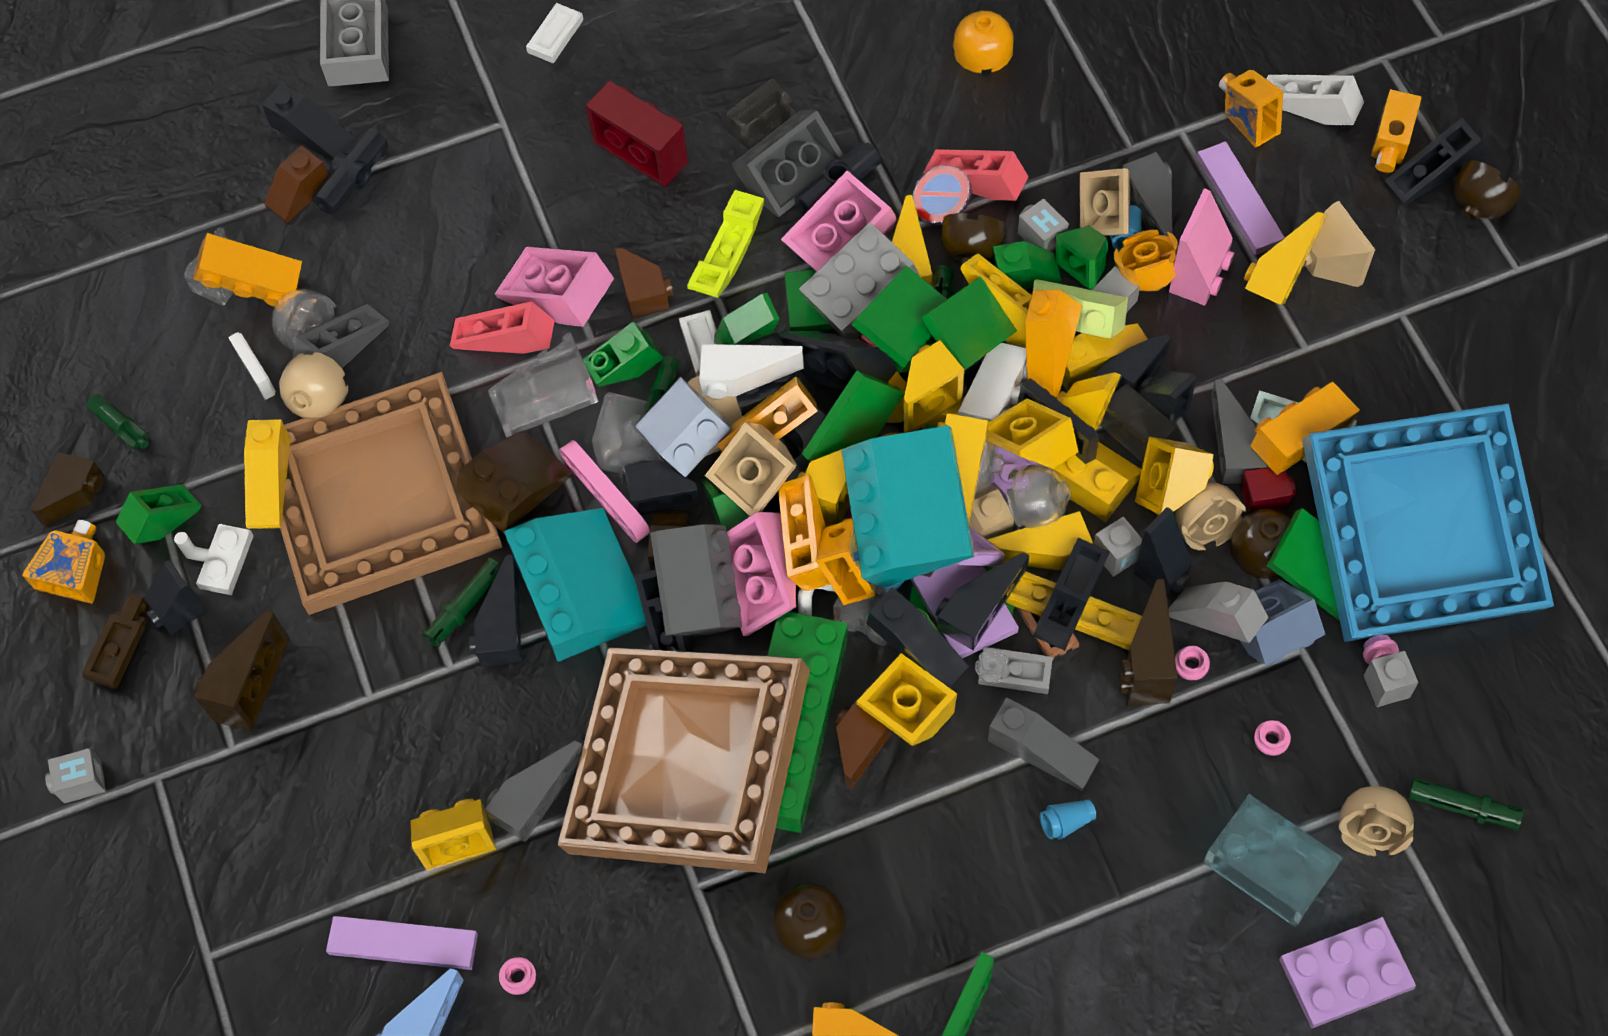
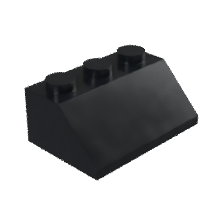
(835, 359)

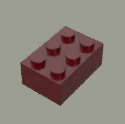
(637, 133)

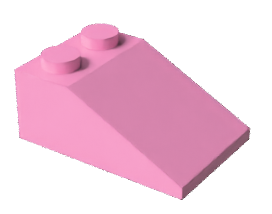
(836, 220)
(1202, 252)
(558, 282)
(760, 571)

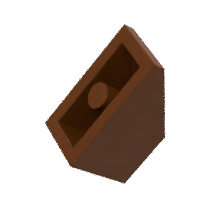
(295, 184)
(643, 284)
(858, 741)

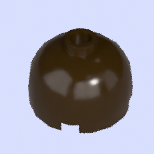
(1484, 192)
(967, 237)
(1257, 539)
(809, 921)

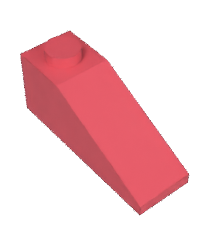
(991, 173)
(507, 329)

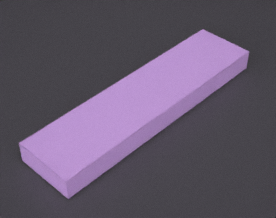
(1240, 198)
(402, 942)

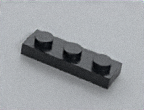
(1085, 435)

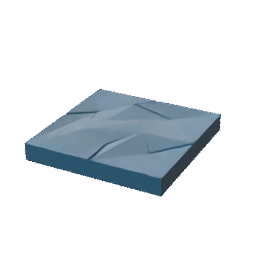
(1426, 522)

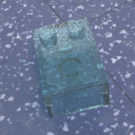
(1272, 860)

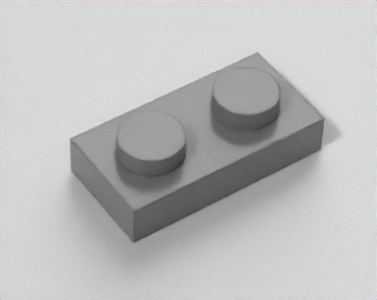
(1026, 673)

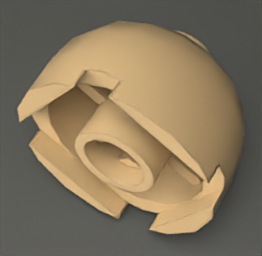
(312, 385)
(1209, 516)
(1376, 820)

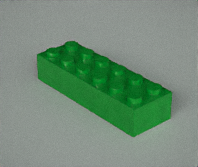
(822, 648)

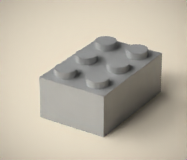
(354, 41)
(854, 279)

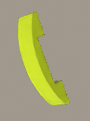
(729, 245)

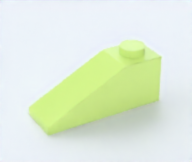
(1100, 313)

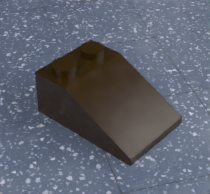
(510, 479)
(1151, 669)
(242, 674)

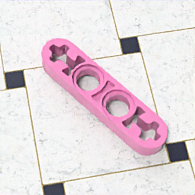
(604, 491)

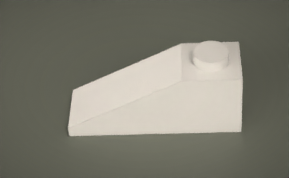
(1320, 97)
(740, 368)

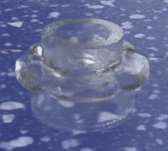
(996, 674)

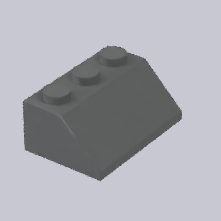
(788, 160)
(696, 580)

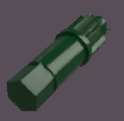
(664, 380)
(119, 423)

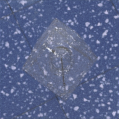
(617, 439)

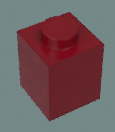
(1267, 490)

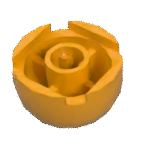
(983, 42)
(1148, 259)

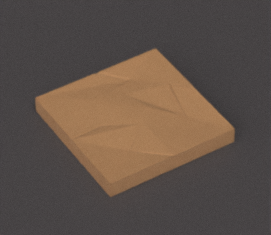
(377, 495)
(686, 758)

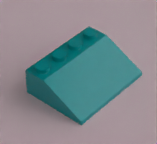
(907, 505)
(577, 580)

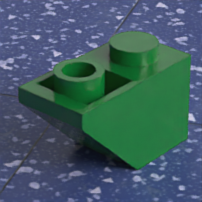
(623, 356)

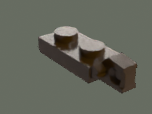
(117, 643)

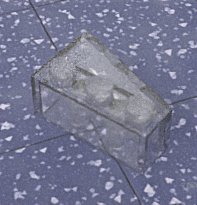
(544, 390)

